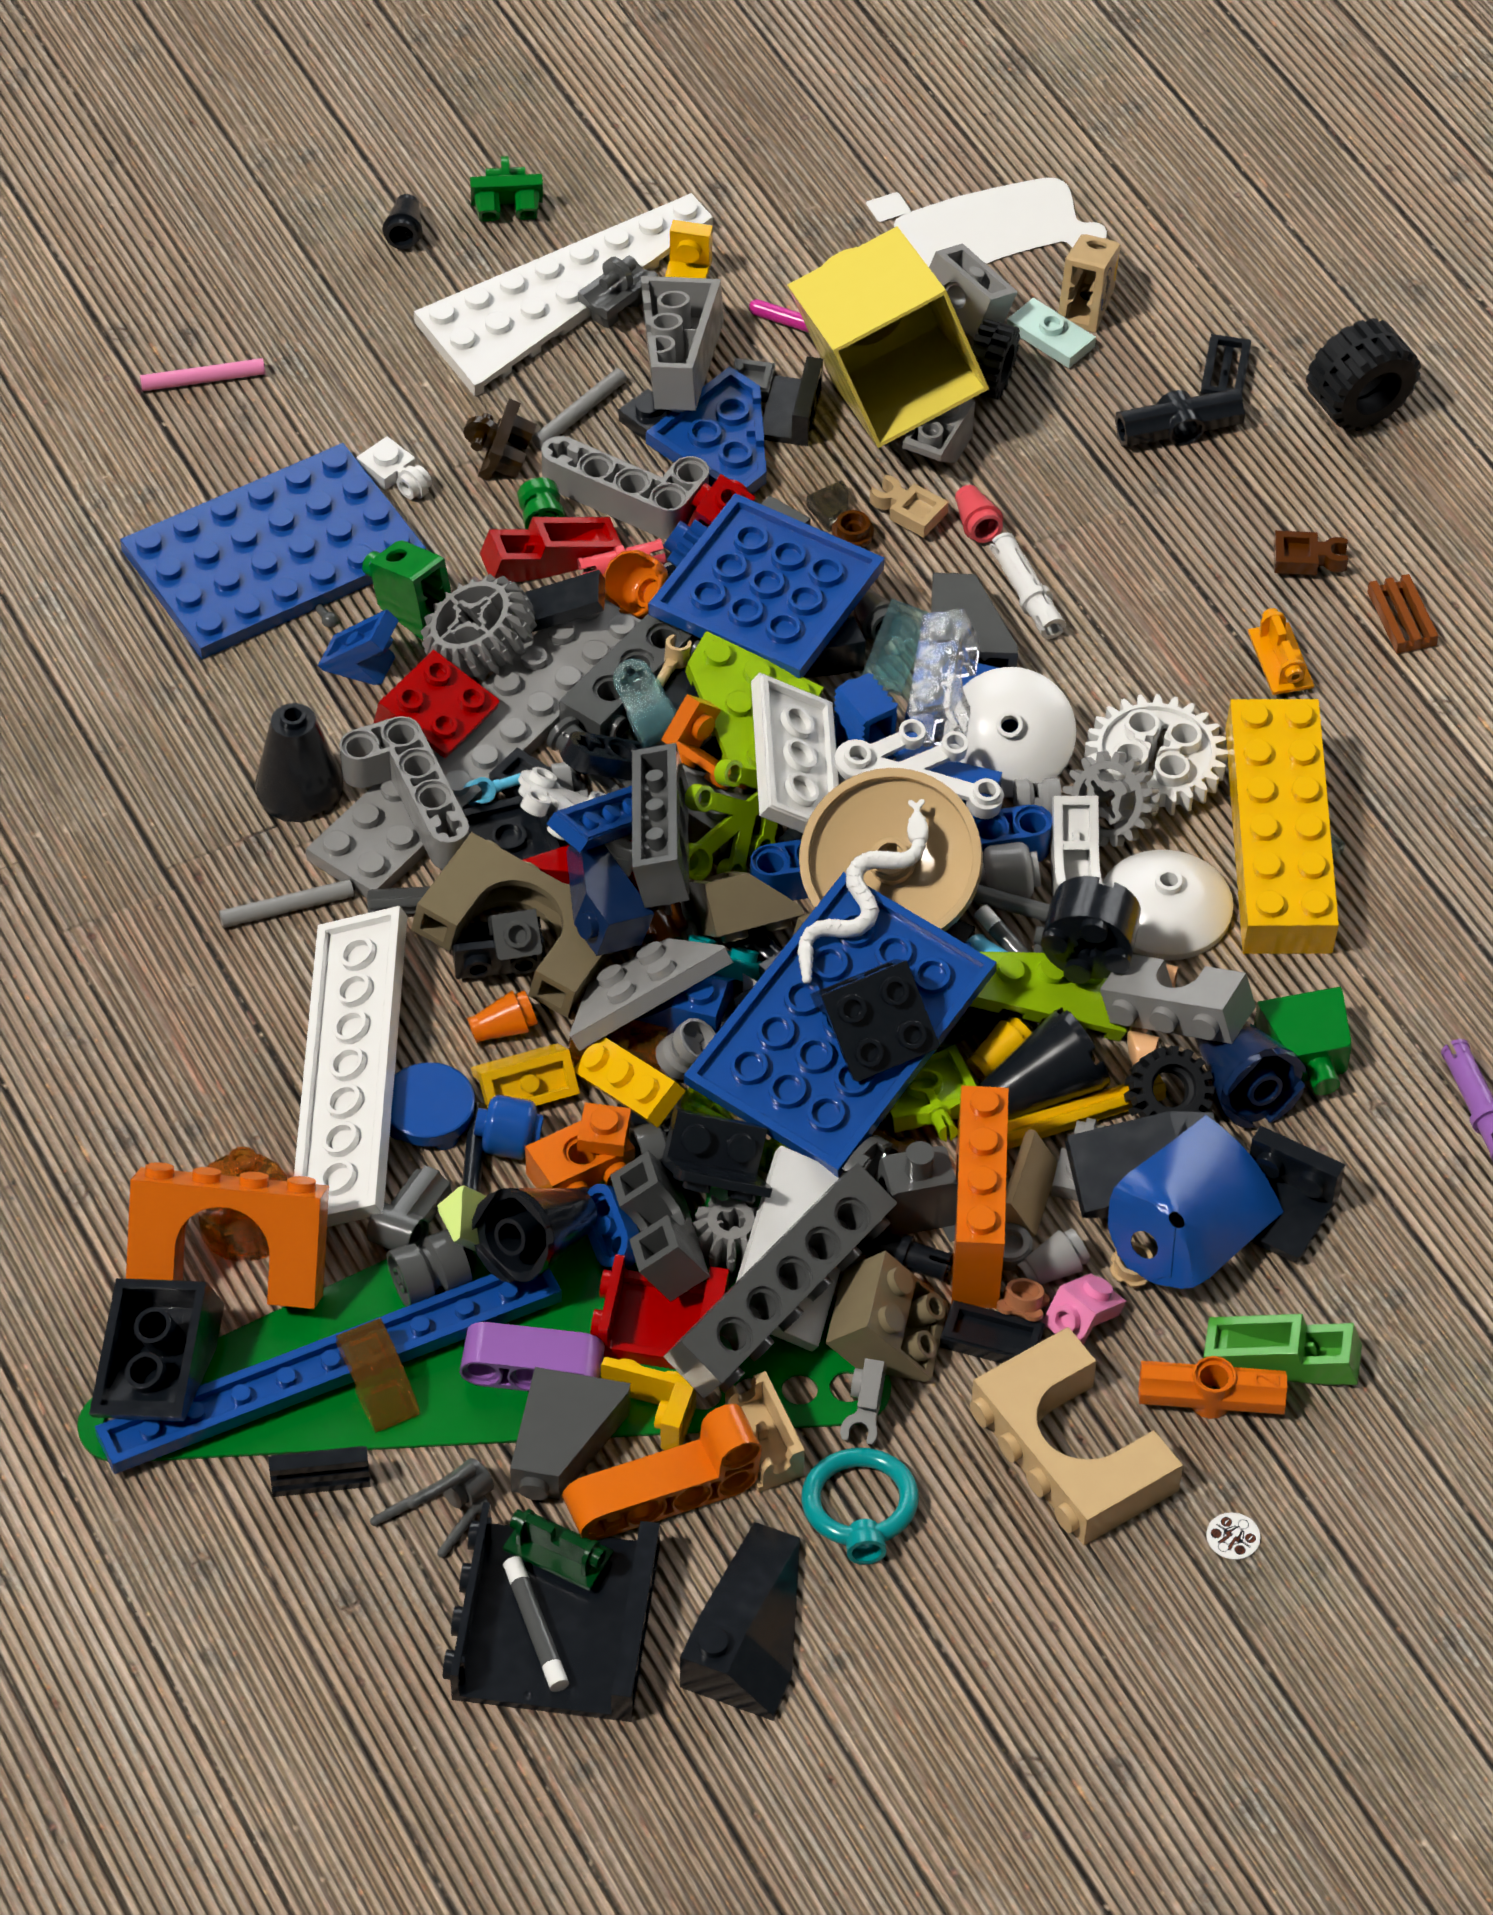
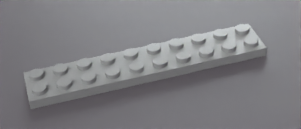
(375, 836)

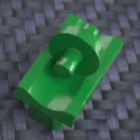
(506, 186)

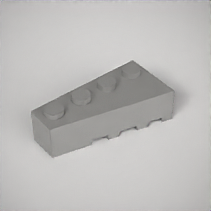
(681, 336)

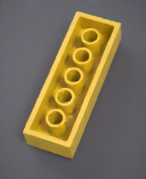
(1281, 827)

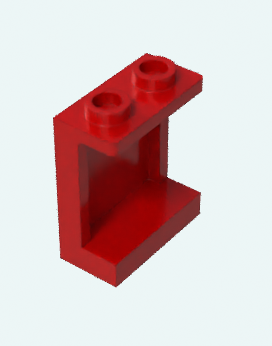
(641, 1321)

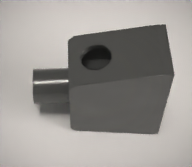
(922, 1187)

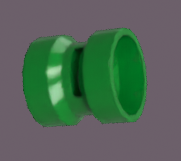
(539, 499)

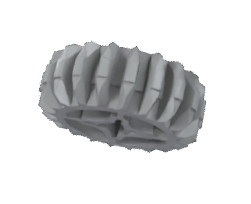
(480, 625)

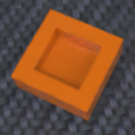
(604, 1129)

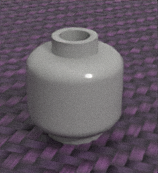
(1011, 869)

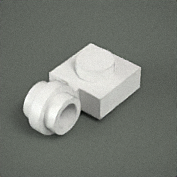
(391, 464)

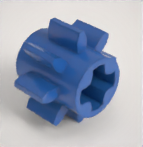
(682, 540)

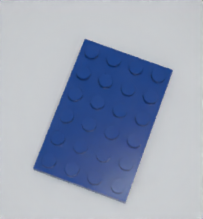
(267, 549)
(780, 1057)

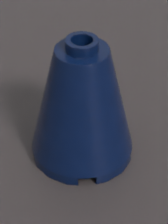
(1253, 1076)

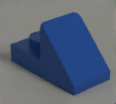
(362, 650)

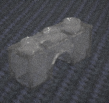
(944, 655)

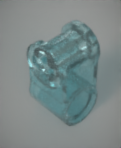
(646, 706)

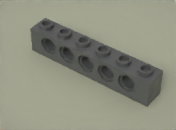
(700, 1353)

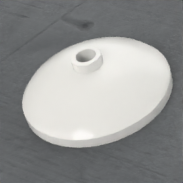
(1044, 731)
(1181, 902)

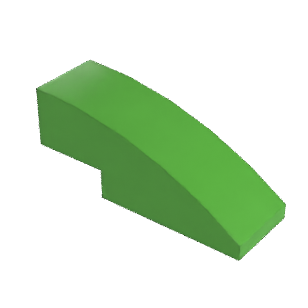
(1286, 1343)

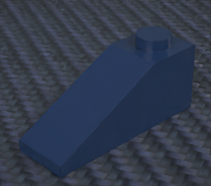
(605, 902)

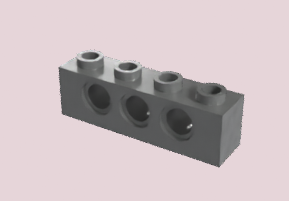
(660, 825)

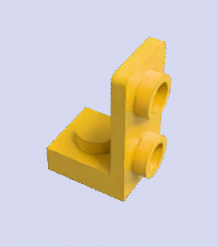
(690, 250)
(666, 1389)

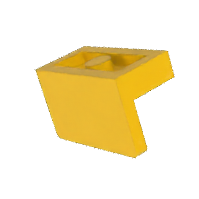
(533, 1075)

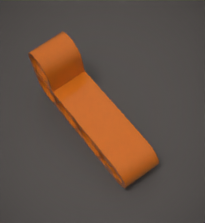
(668, 1481)

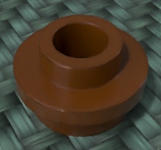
(854, 528)

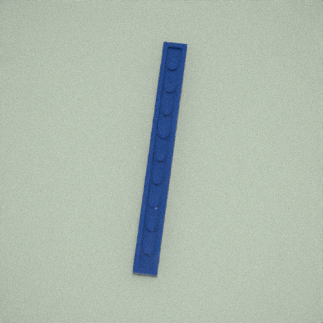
(321, 1368)

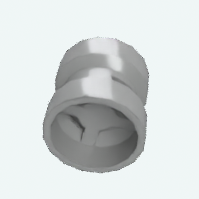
(1036, 793)
(683, 1047)

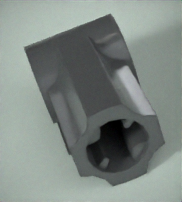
(411, 1210)

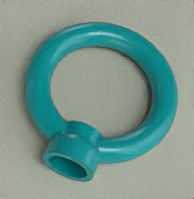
(864, 1537)

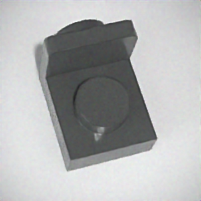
(515, 934)

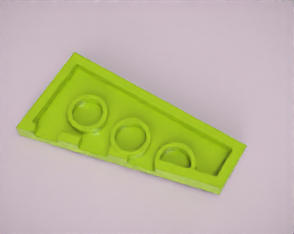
(1037, 988)

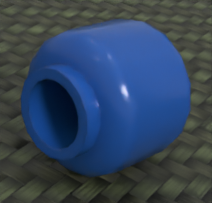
(508, 1126)

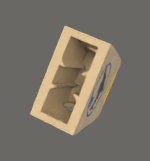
(1089, 267)

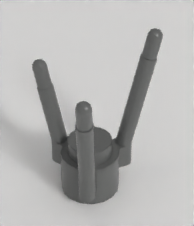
(461, 1488)

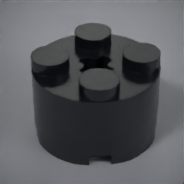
(1091, 929)

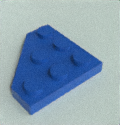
(721, 431)

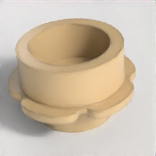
(1123, 1274)

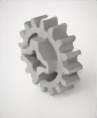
(1101, 783)

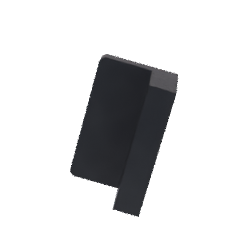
(793, 405)

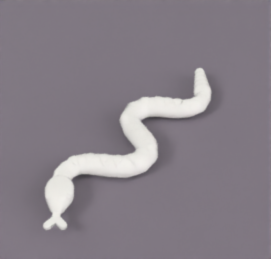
(918, 835)

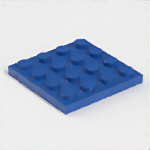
(767, 585)

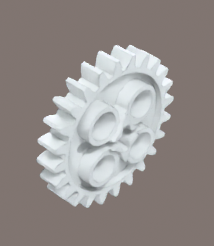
(1186, 764)

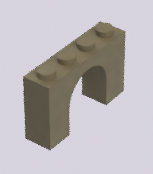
(490, 877)

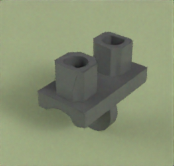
(614, 289)

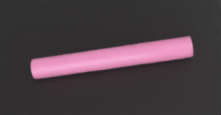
(202, 374)

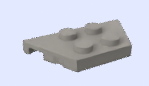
(642, 984)

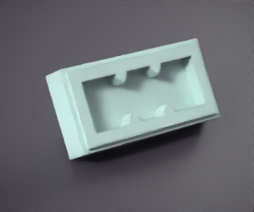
(1052, 333)

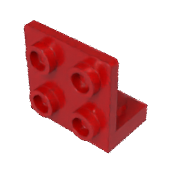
(441, 701)

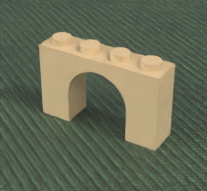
(1085, 1493)

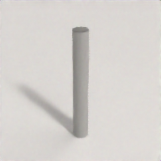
(580, 407)
(286, 903)

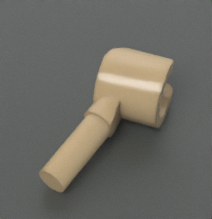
(673, 658)

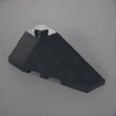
(747, 1628)

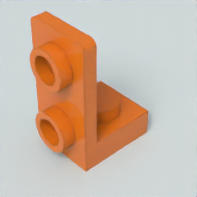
(689, 729)

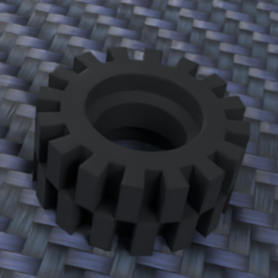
(995, 353)
(1174, 1062)

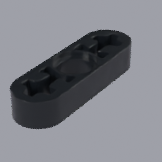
(600, 754)

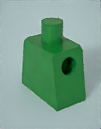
(408, 582)
(1314, 1029)

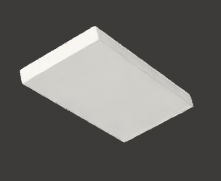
(792, 750)
(796, 1187)

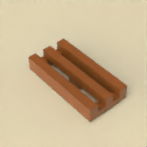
(1407, 588)

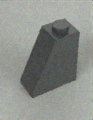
(965, 591)
(564, 1429)

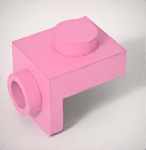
(1083, 1305)

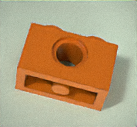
(557, 1163)

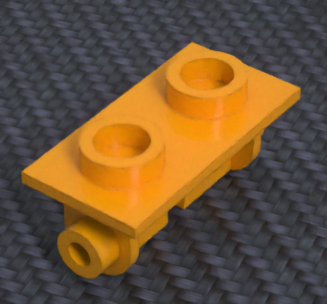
(1280, 654)

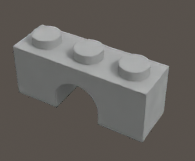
(1207, 1008)

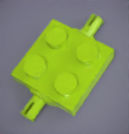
(933, 1095)

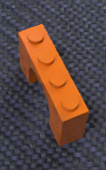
(980, 1195)
(288, 1213)

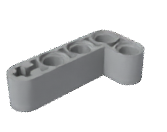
(624, 489)
(401, 753)

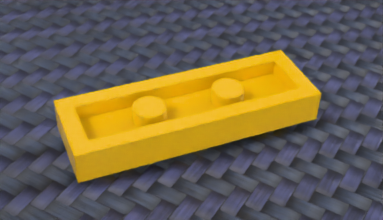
(629, 1080)

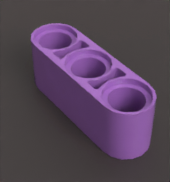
(507, 1354)

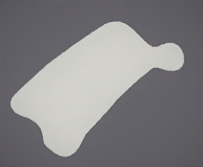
(998, 221)

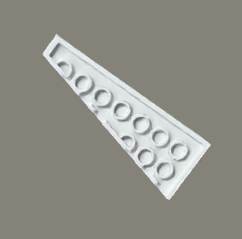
(515, 313)

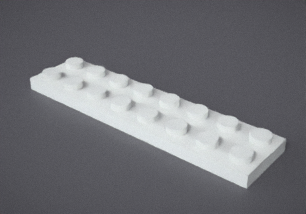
(352, 1061)

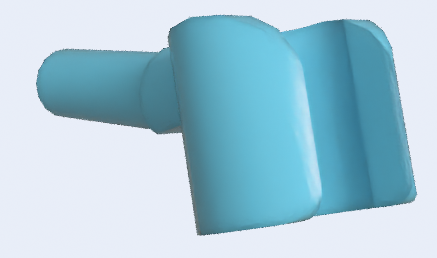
(490, 788)

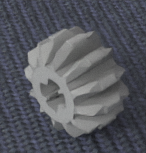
(724, 1230)

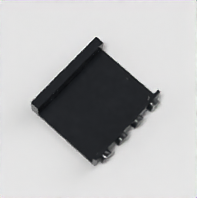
(594, 1631)

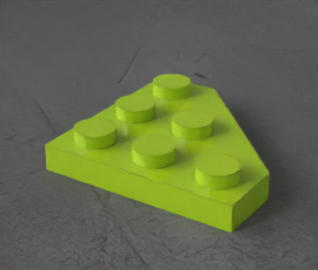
(724, 678)

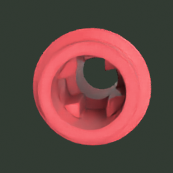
(978, 514)

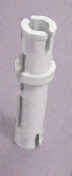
(1034, 597)

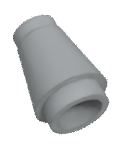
(1055, 1258)

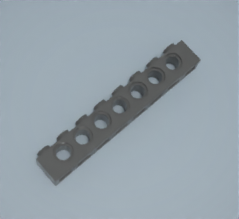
(594, 696)

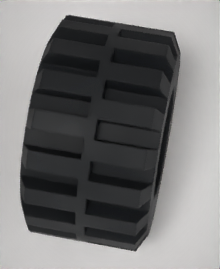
(1363, 374)

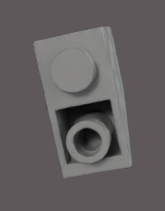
(945, 435)

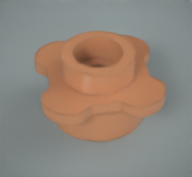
(1024, 1299)

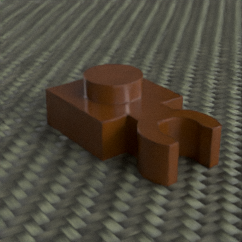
(1303, 553)

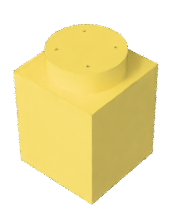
(888, 336)

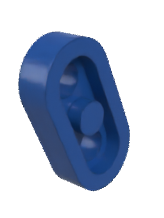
(611, 1229)

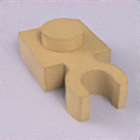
(911, 508)

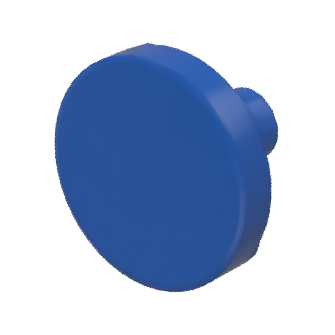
(431, 1105)

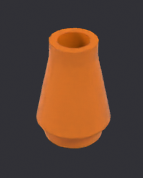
(503, 1018)

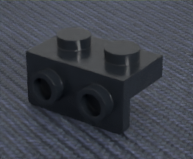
(476, 955)

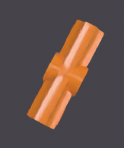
(1238, 1387)

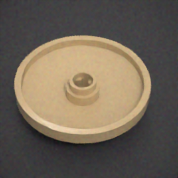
(873, 815)

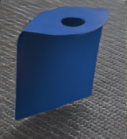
(1213, 1188)

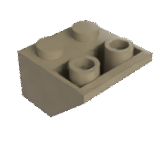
(737, 901)
(888, 1318)

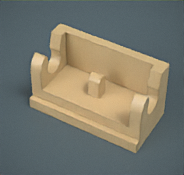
(781, 1448)

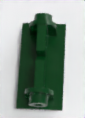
(556, 1549)

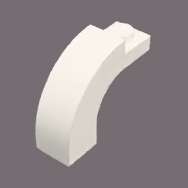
(1074, 838)

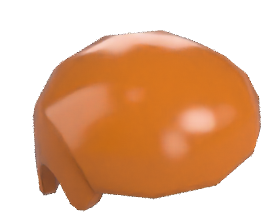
(633, 581)

